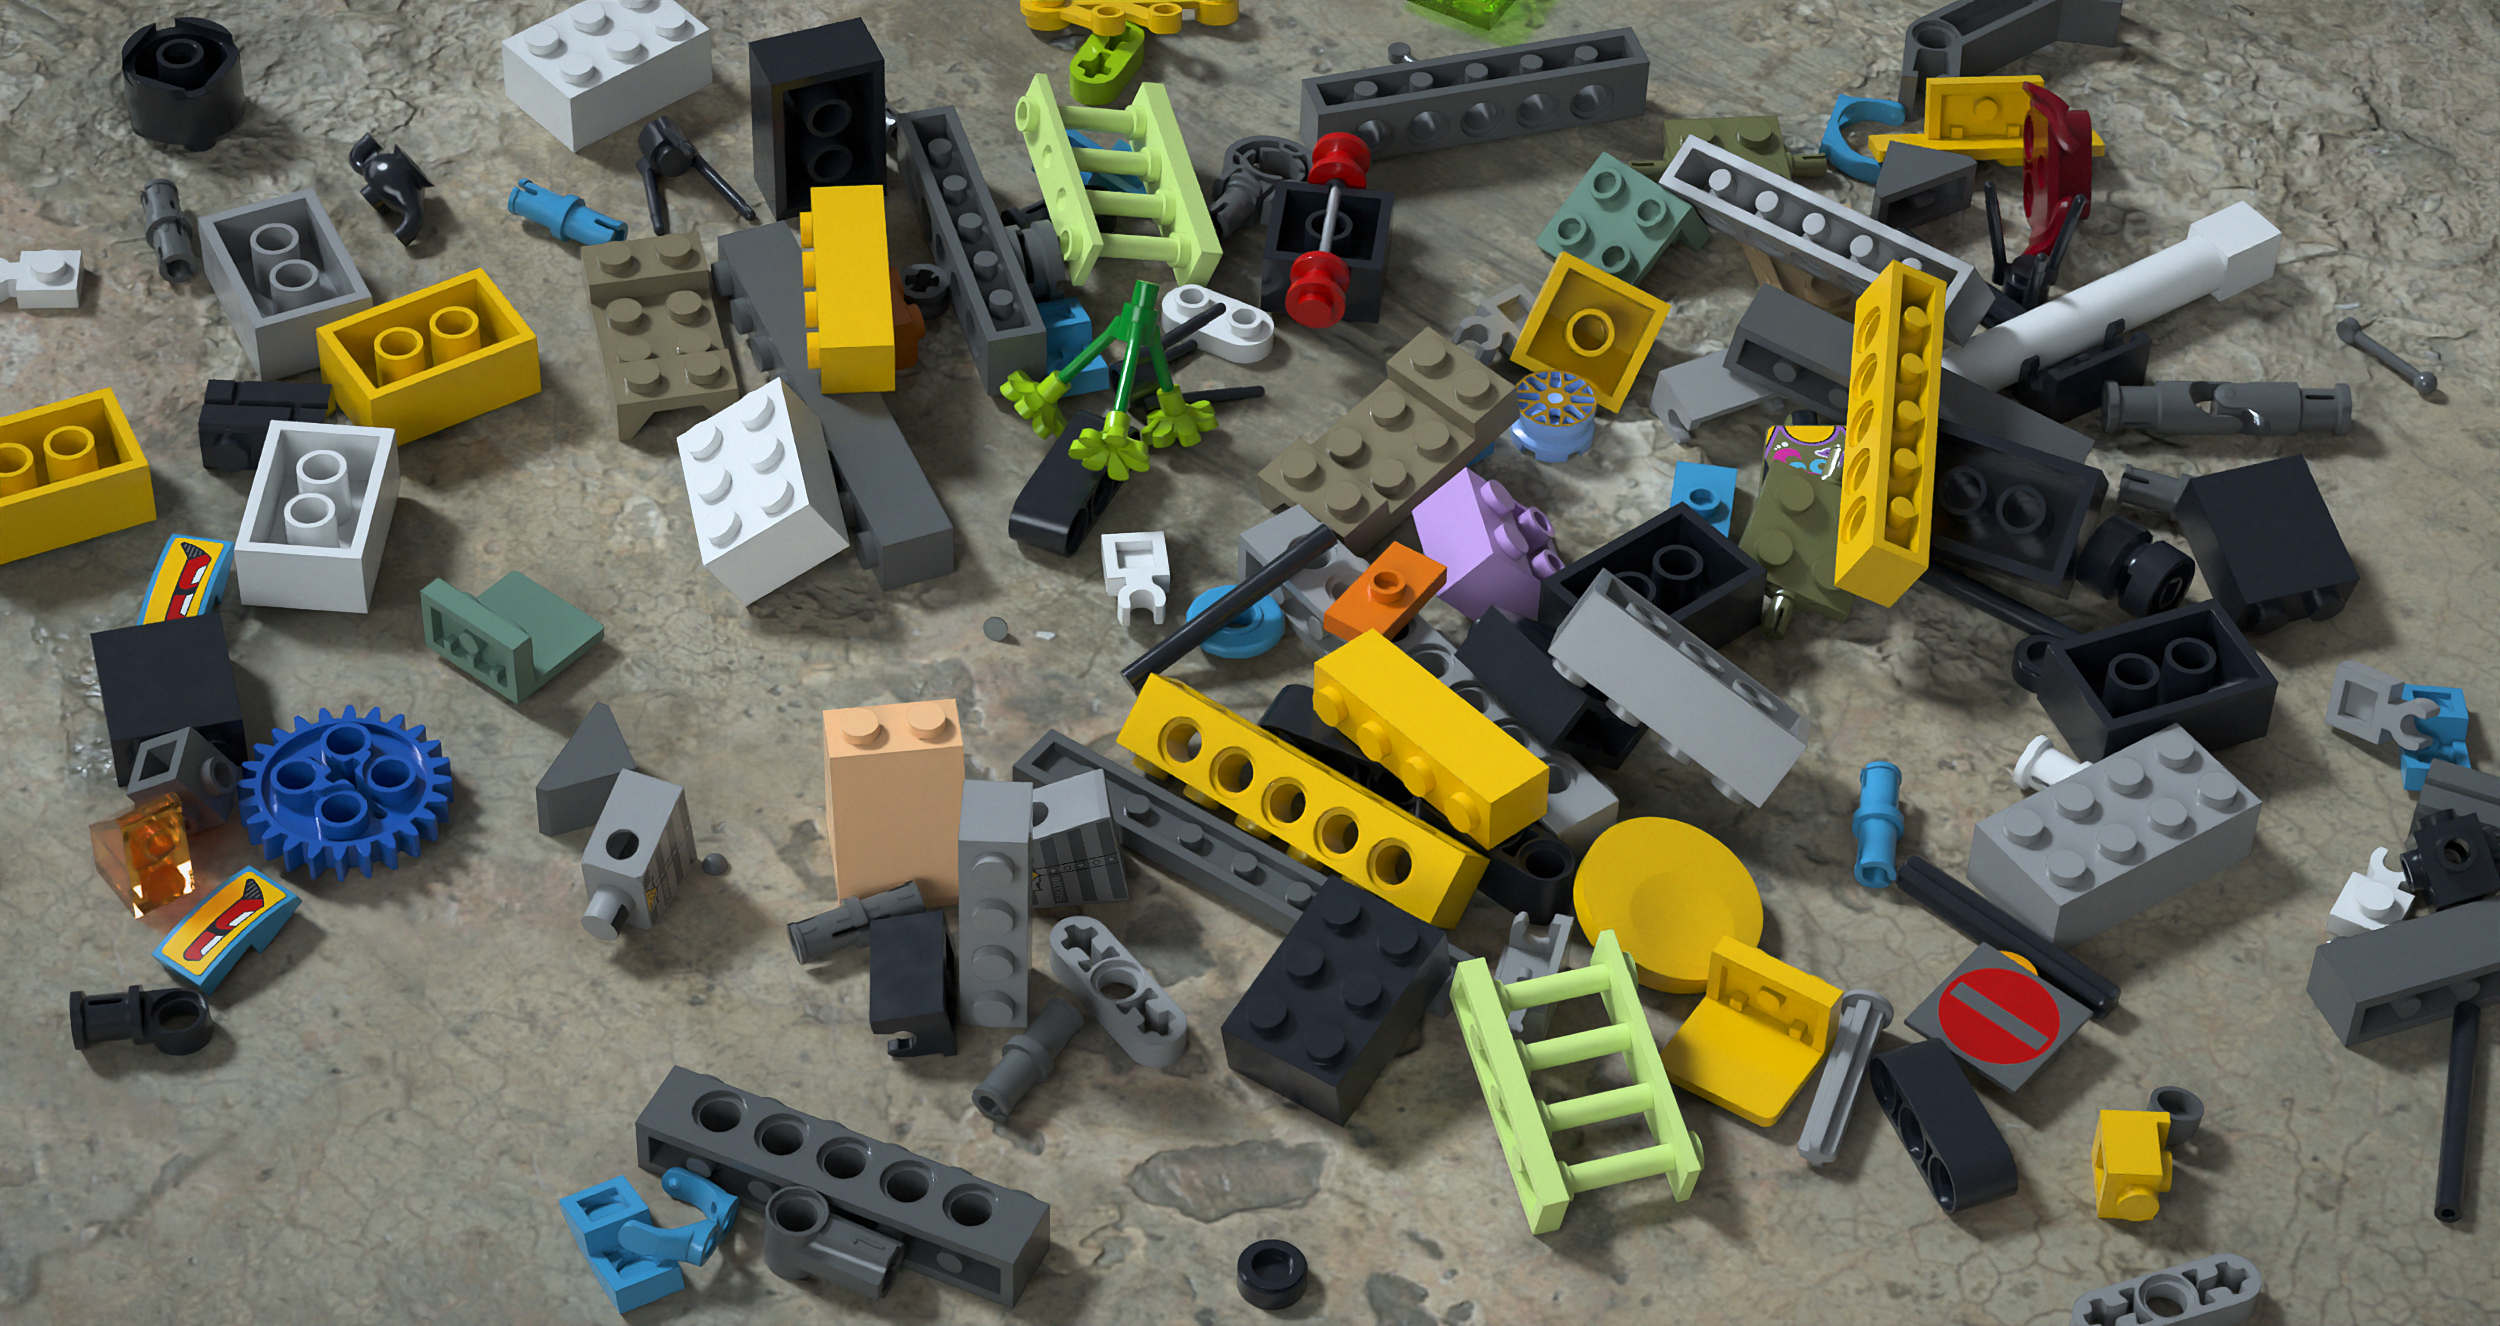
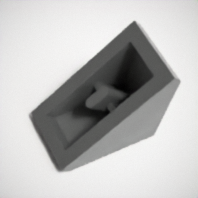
(1921, 185)
(583, 775)

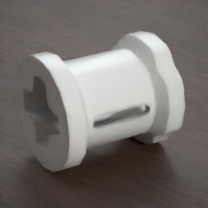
(2044, 766)

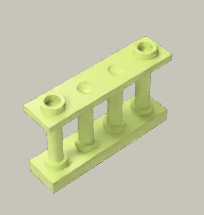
(1156, 159)
(1528, 1123)

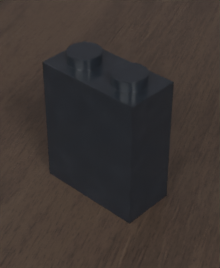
(2267, 544)
(1515, 665)
(166, 680)

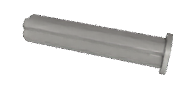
(1863, 1019)

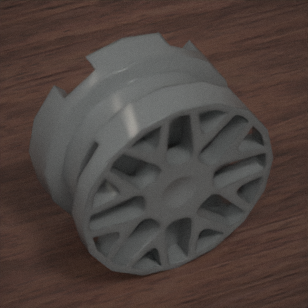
(1039, 258)

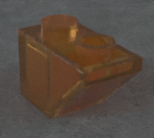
(144, 853)

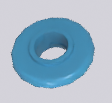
(1263, 630)

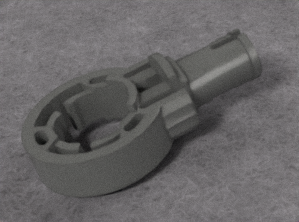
(1246, 193)

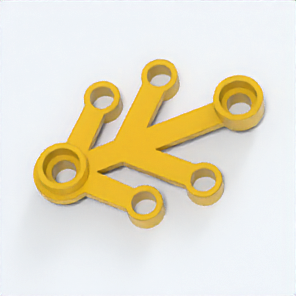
(1110, 16)

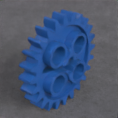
(345, 792)

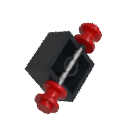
(1329, 240)

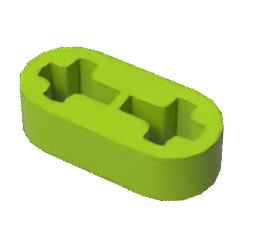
(1106, 65)

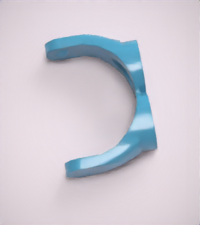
(1847, 112)
(691, 1242)

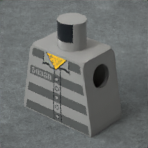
(1076, 844)
(636, 855)

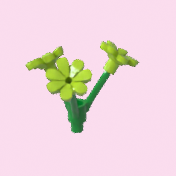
(1112, 445)

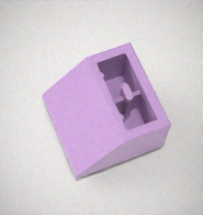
(1489, 544)

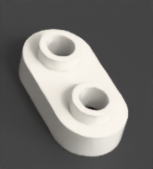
(1238, 335)

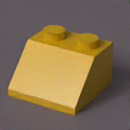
(1590, 328)

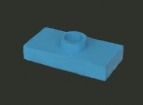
(1707, 491)

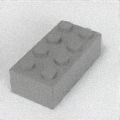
(1679, 690)
(2114, 838)

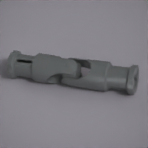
(2234, 408)

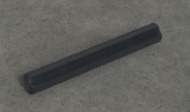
(2006, 933)

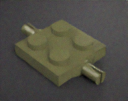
(1749, 137)
(1796, 541)

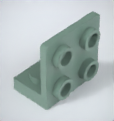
(1621, 222)
(509, 634)

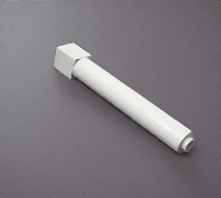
(2218, 257)

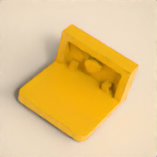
(1754, 1033)

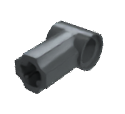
(810, 1240)

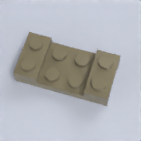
(656, 328)
(1395, 443)

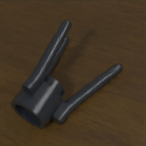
(671, 155)
(2028, 276)
(1146, 381)

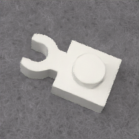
(43, 279)
(1136, 572)
(2371, 899)

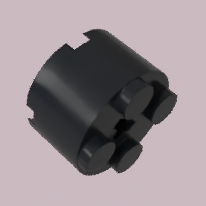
(183, 83)

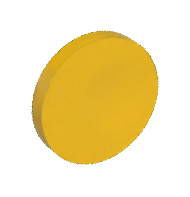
(1667, 899)

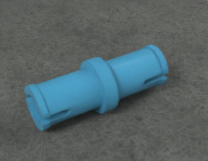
(564, 216)
(1878, 824)

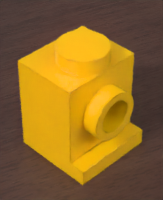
(2131, 1163)

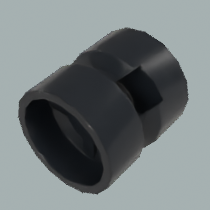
(2128, 566)

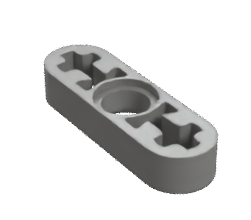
(1119, 1017)
(2185, 1285)

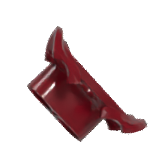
(2054, 165)

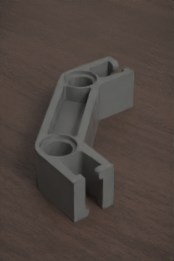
(1985, 35)

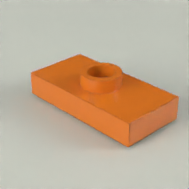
(1386, 594)

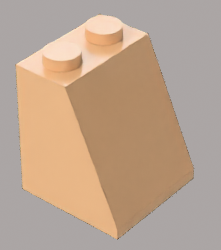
(894, 798)

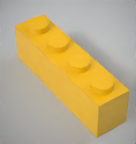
(851, 289)
(1430, 739)

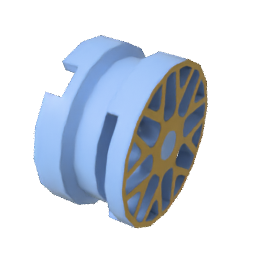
(1554, 415)

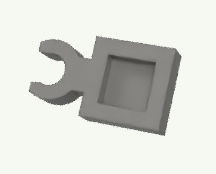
(1497, 322)
(2372, 708)

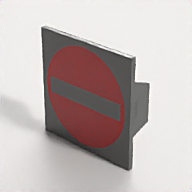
(1999, 1018)

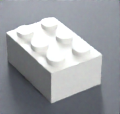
(605, 66)
(762, 492)
(318, 517)

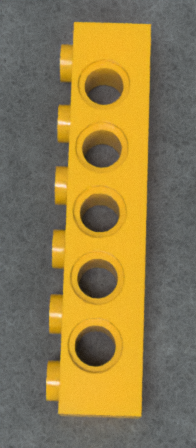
(1891, 435)
(1171, 713)

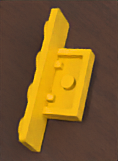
(1974, 119)

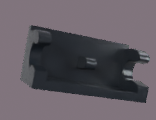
(2077, 383)
(914, 984)

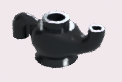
(392, 184)

